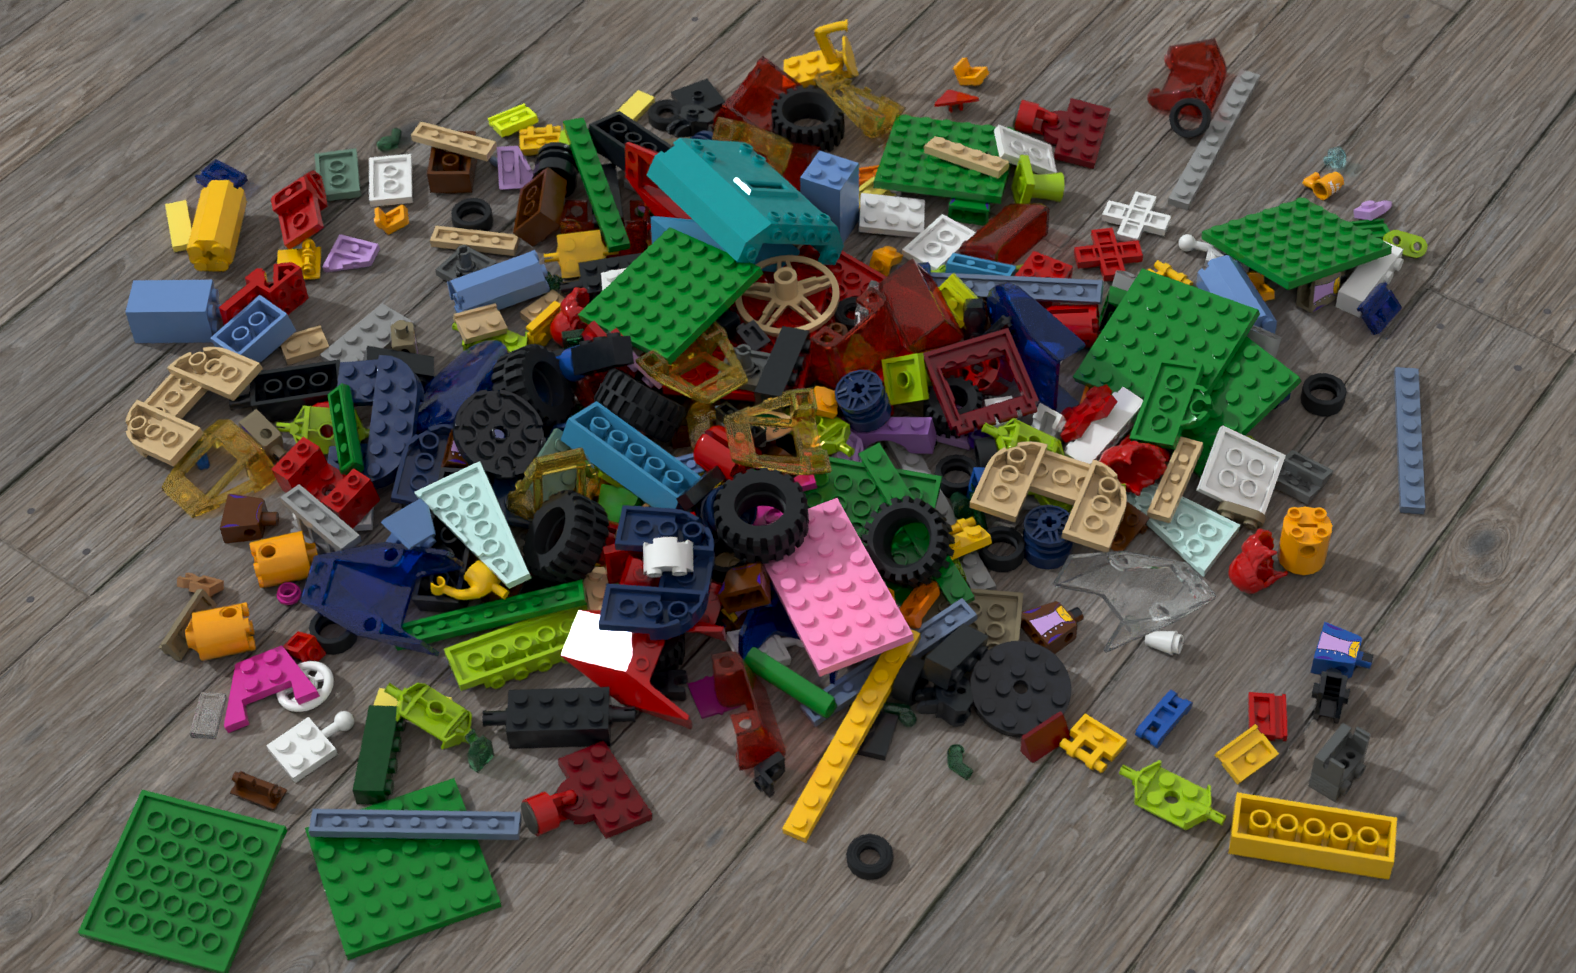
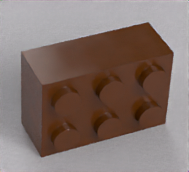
(451, 171)
(540, 207)

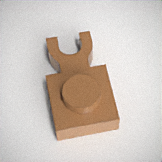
(193, 582)

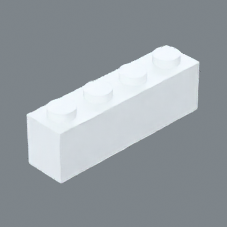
(1366, 278)
(1106, 431)

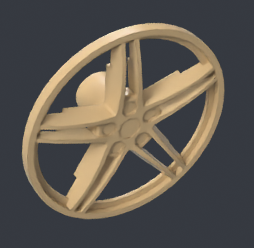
(790, 293)

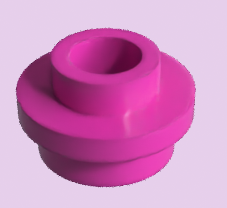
(288, 593)

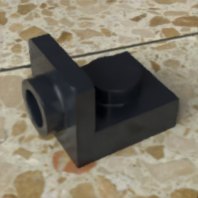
(751, 335)
(769, 771)

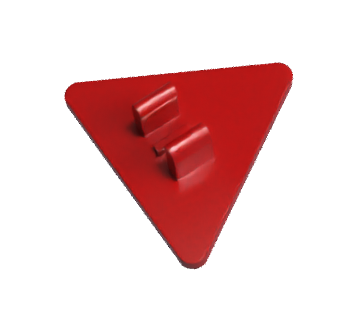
(953, 97)

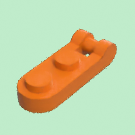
(919, 603)

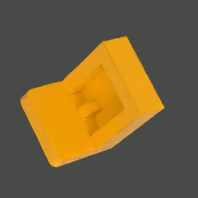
(969, 75)
(391, 220)
(884, 258)
(1264, 290)
(825, 402)

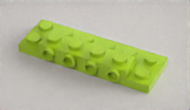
(511, 650)

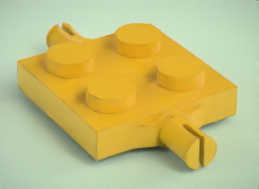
(577, 248)

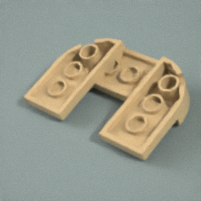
(157, 423)
(1090, 488)

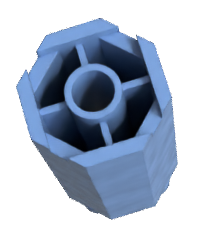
(1231, 281)
(500, 284)

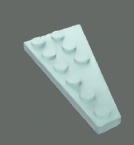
(475, 516)

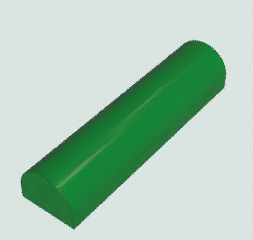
(345, 429)
(791, 683)

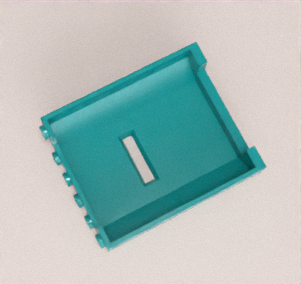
(741, 199)

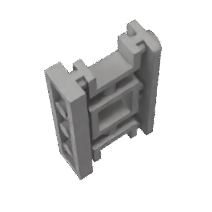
(318, 522)

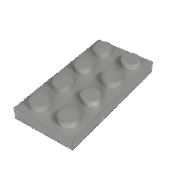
(370, 331)

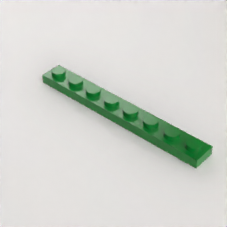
(596, 185)
(891, 486)
(497, 613)

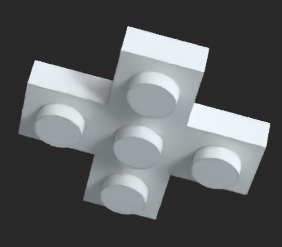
(1136, 217)

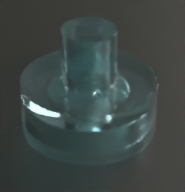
(1335, 157)

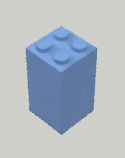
(833, 188)
(173, 311)

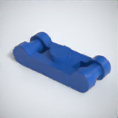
(1164, 718)

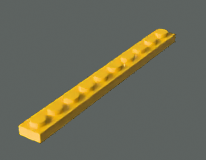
(847, 741)

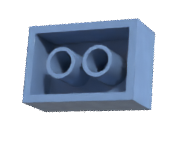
(255, 330)

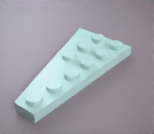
(1193, 532)

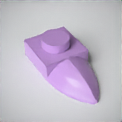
(1370, 210)

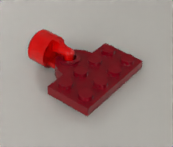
(1074, 131)
(593, 791)

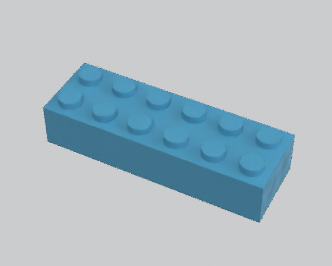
(628, 456)

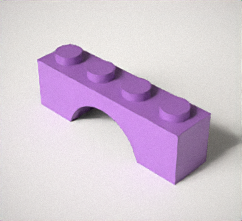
(913, 433)

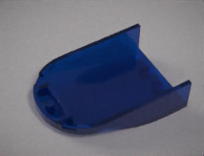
(1039, 340)
(457, 381)

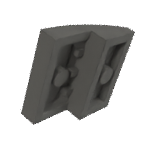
(1302, 477)

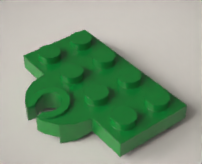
(1171, 404)

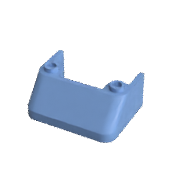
(411, 526)

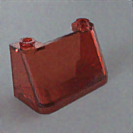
(1195, 72)
(756, 94)

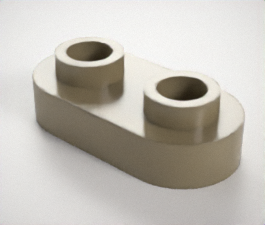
(1247, 516)

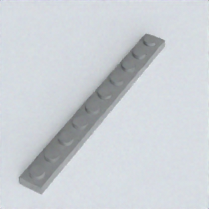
(1213, 140)
(976, 572)

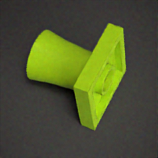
(1030, 185)
(906, 379)

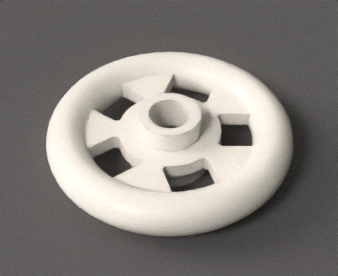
(323, 674)

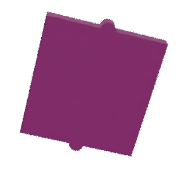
(705, 698)

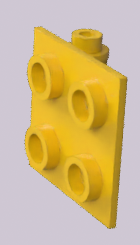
(306, 257)

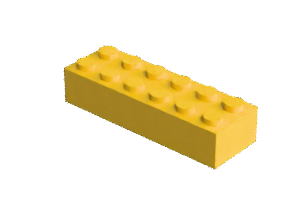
(1313, 835)

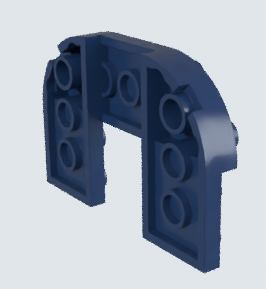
(395, 400)
(422, 464)
(677, 600)

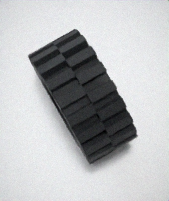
(808, 104)
(887, 525)

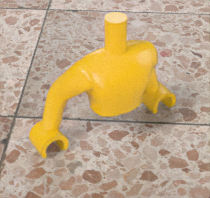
(480, 580)

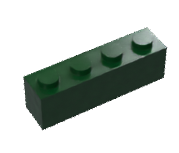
(378, 755)

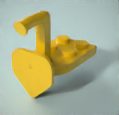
(806, 66)

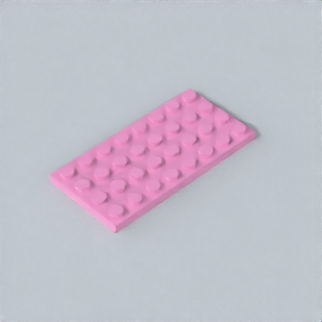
(836, 594)

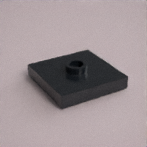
(699, 93)
(879, 736)

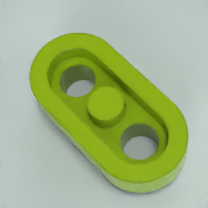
(1406, 242)

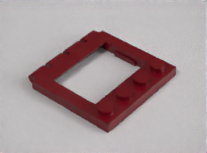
(970, 353)

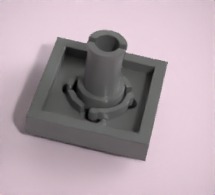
(463, 262)
(752, 363)

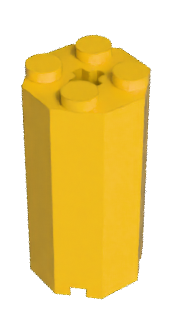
(216, 226)

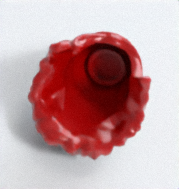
(568, 317)
(1135, 464)
(1254, 565)

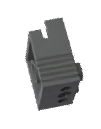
(1339, 762)

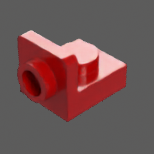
(304, 647)

